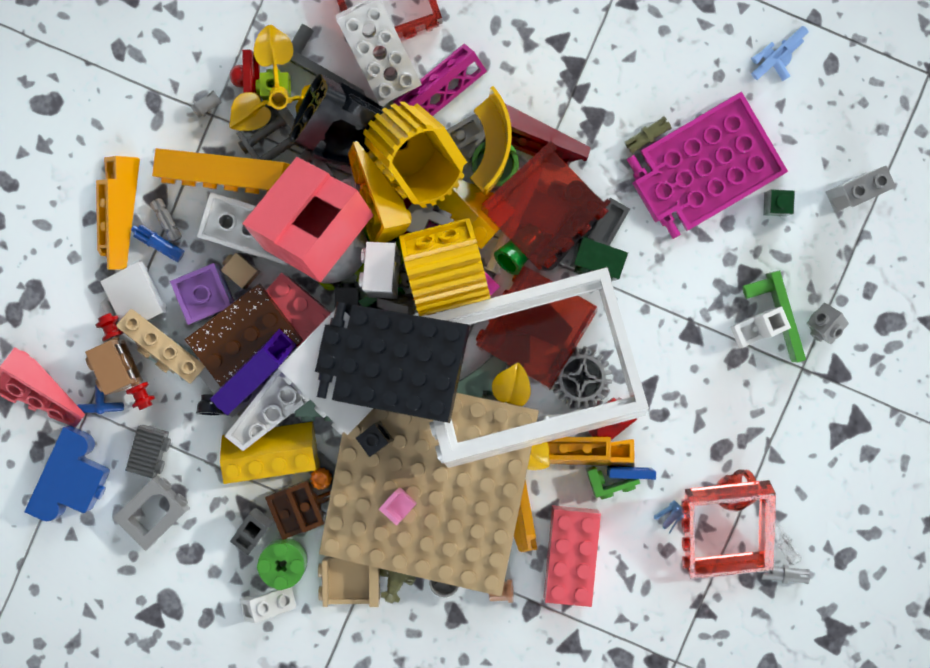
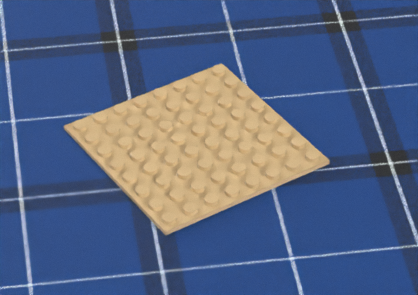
(462, 513)

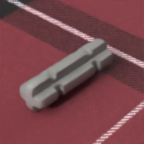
(165, 220)

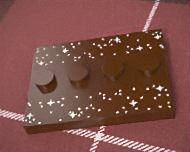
(238, 333)

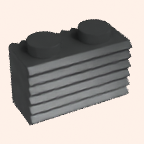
(148, 451)

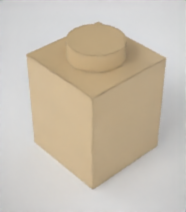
(240, 270)

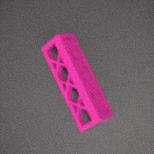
(438, 80)

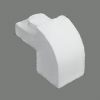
(760, 326)

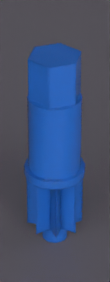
(155, 241)

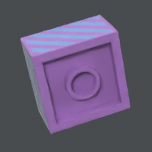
(202, 293)

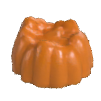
(321, 478)

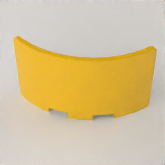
(498, 137)

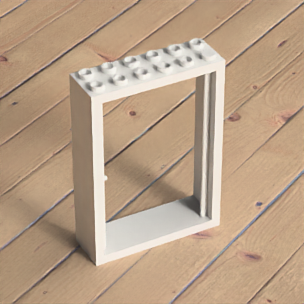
(553, 428)

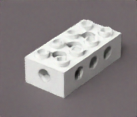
(372, 65)
(236, 237)

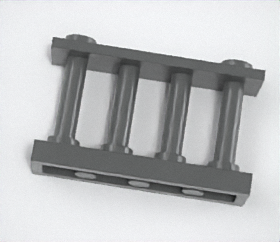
(283, 119)

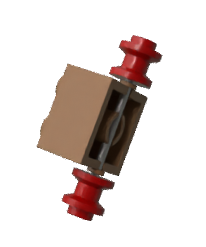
(115, 365)

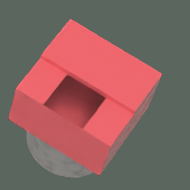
(312, 223)

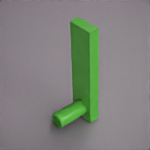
(775, 285)

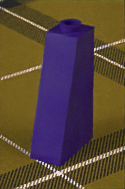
(253, 372)

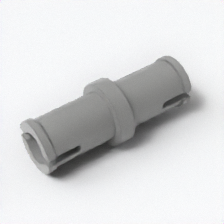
(787, 574)

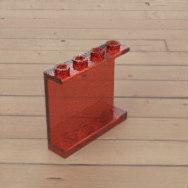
(544, 207)
(538, 336)

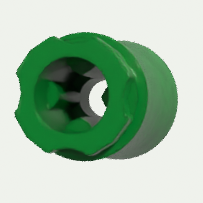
(510, 258)

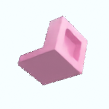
(397, 506)

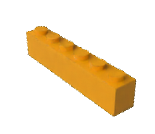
(216, 170)

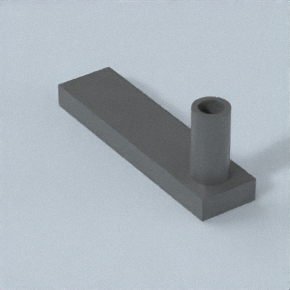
(299, 43)

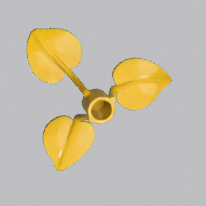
(247, 110)
(514, 388)

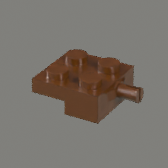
(297, 509)

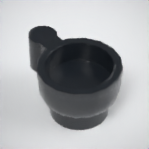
(207, 407)

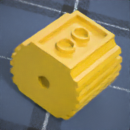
(428, 163)
(444, 267)

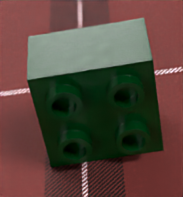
(594, 256)

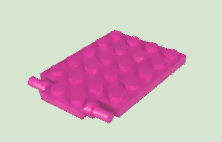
(706, 165)

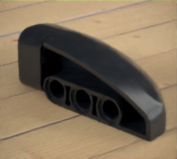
(333, 119)

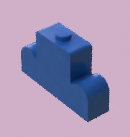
(68, 478)

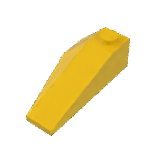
(467, 203)
(388, 209)

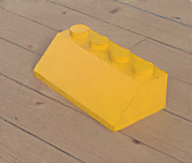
(277, 453)

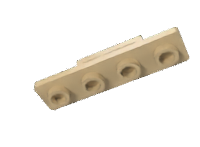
(160, 347)

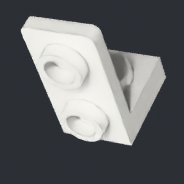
(267, 605)

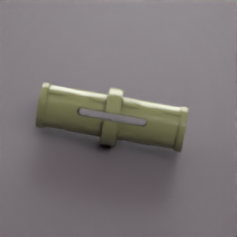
(648, 135)

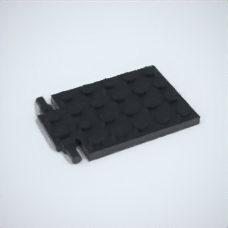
(392, 361)

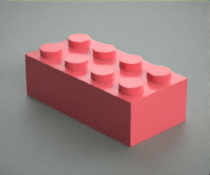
(297, 305)
(572, 556)

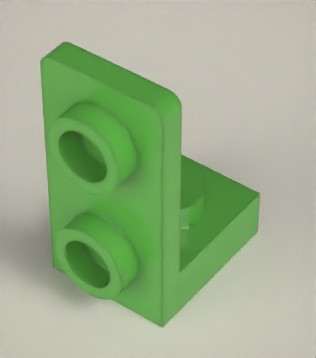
(597, 479)

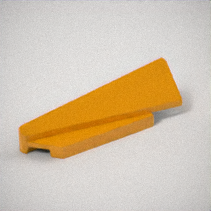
(115, 209)
(592, 451)
(524, 530)

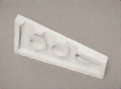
(267, 410)

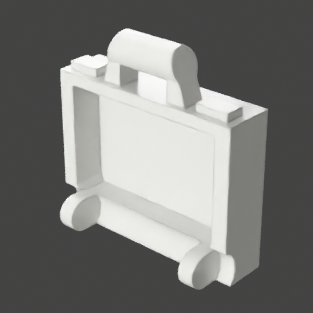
(132, 290)

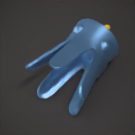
(677, 513)

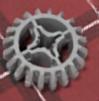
(579, 388)

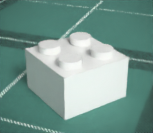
(380, 270)

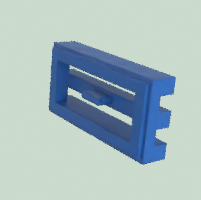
(631, 472)

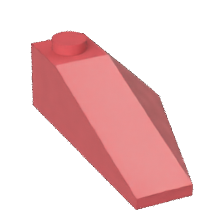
(28, 382)

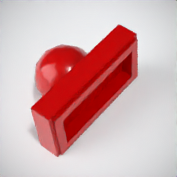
(245, 75)

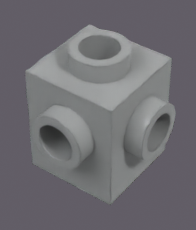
(827, 324)

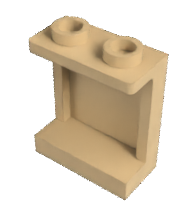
(348, 583)

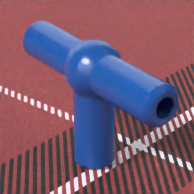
(100, 406)

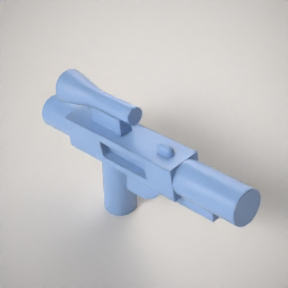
(781, 57)

